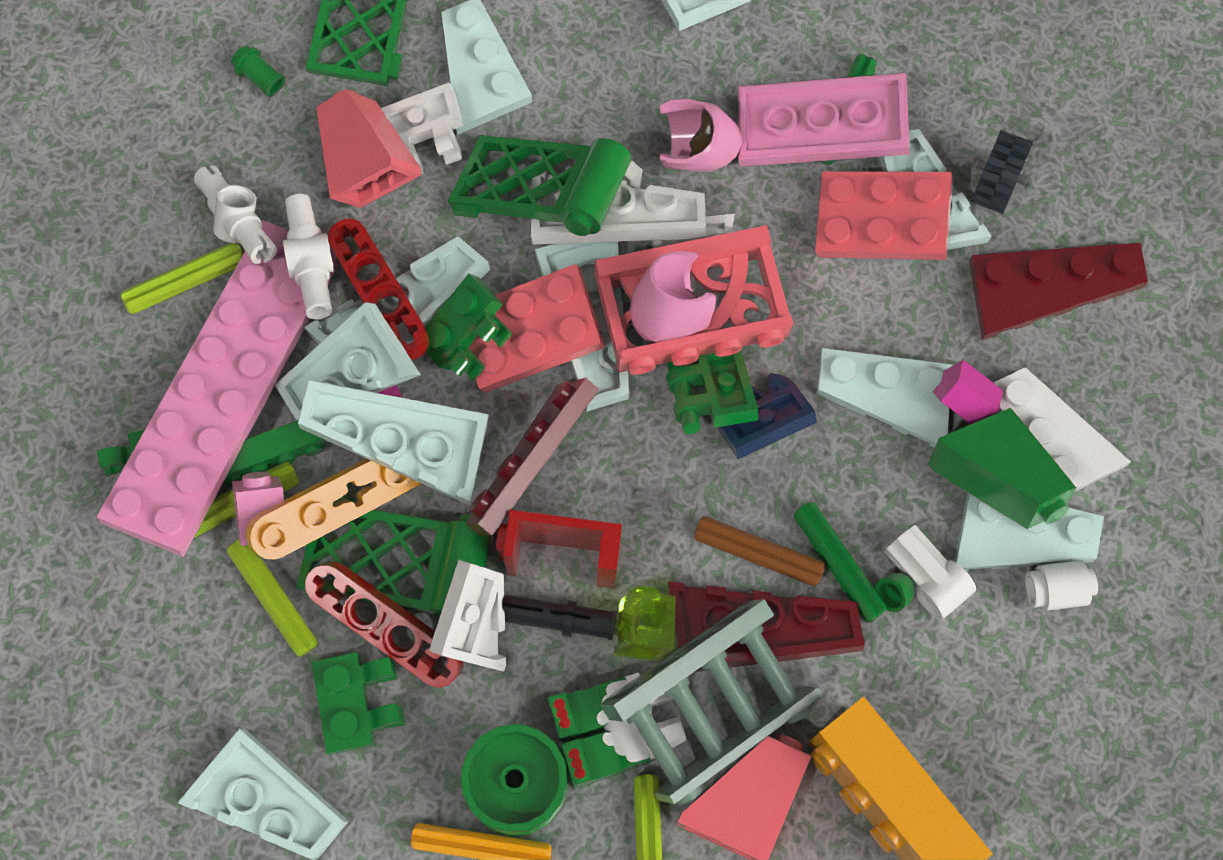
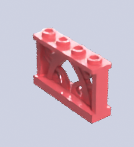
(726, 251)

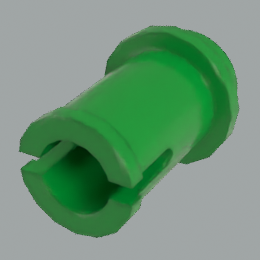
(249, 63)

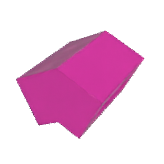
(968, 392)

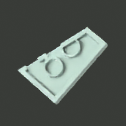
(355, 355)
(998, 542)

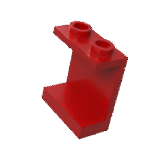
(561, 532)

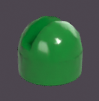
(896, 591)

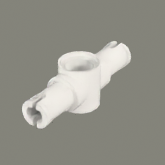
(235, 214)
(308, 256)

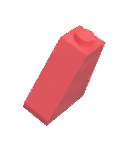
(361, 150)
(750, 800)

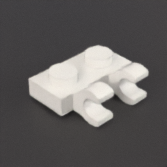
(428, 116)

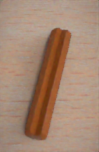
(759, 551)

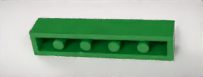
(273, 449)

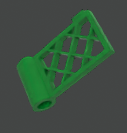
(391, 60)
(582, 201)
(452, 543)

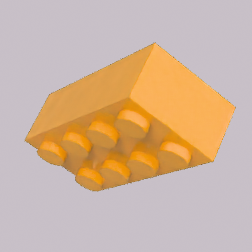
(892, 789)

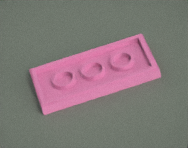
(823, 120)

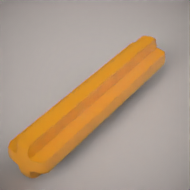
(476, 844)

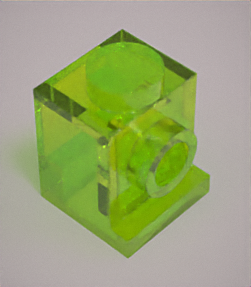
(658, 614)

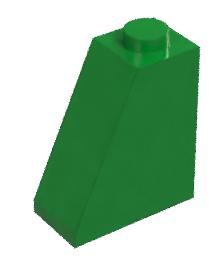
(1005, 469)

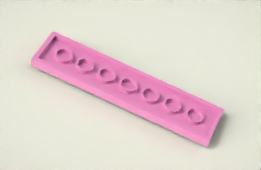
(210, 404)

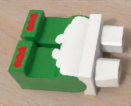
(610, 752)

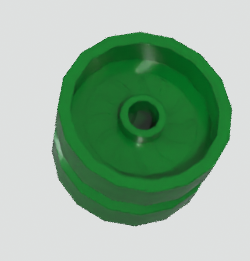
(514, 809)

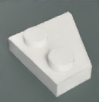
(472, 617)

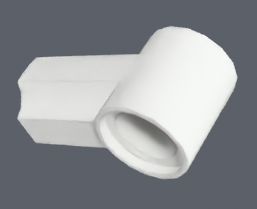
(938, 582)

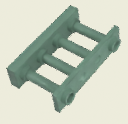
(671, 678)

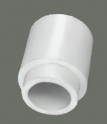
(1061, 585)

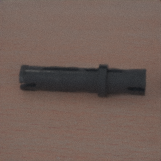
(559, 616)

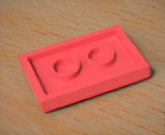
(884, 215)
(548, 324)

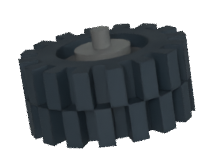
(1001, 171)

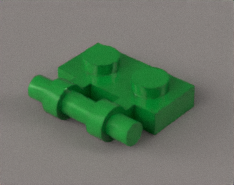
(726, 390)

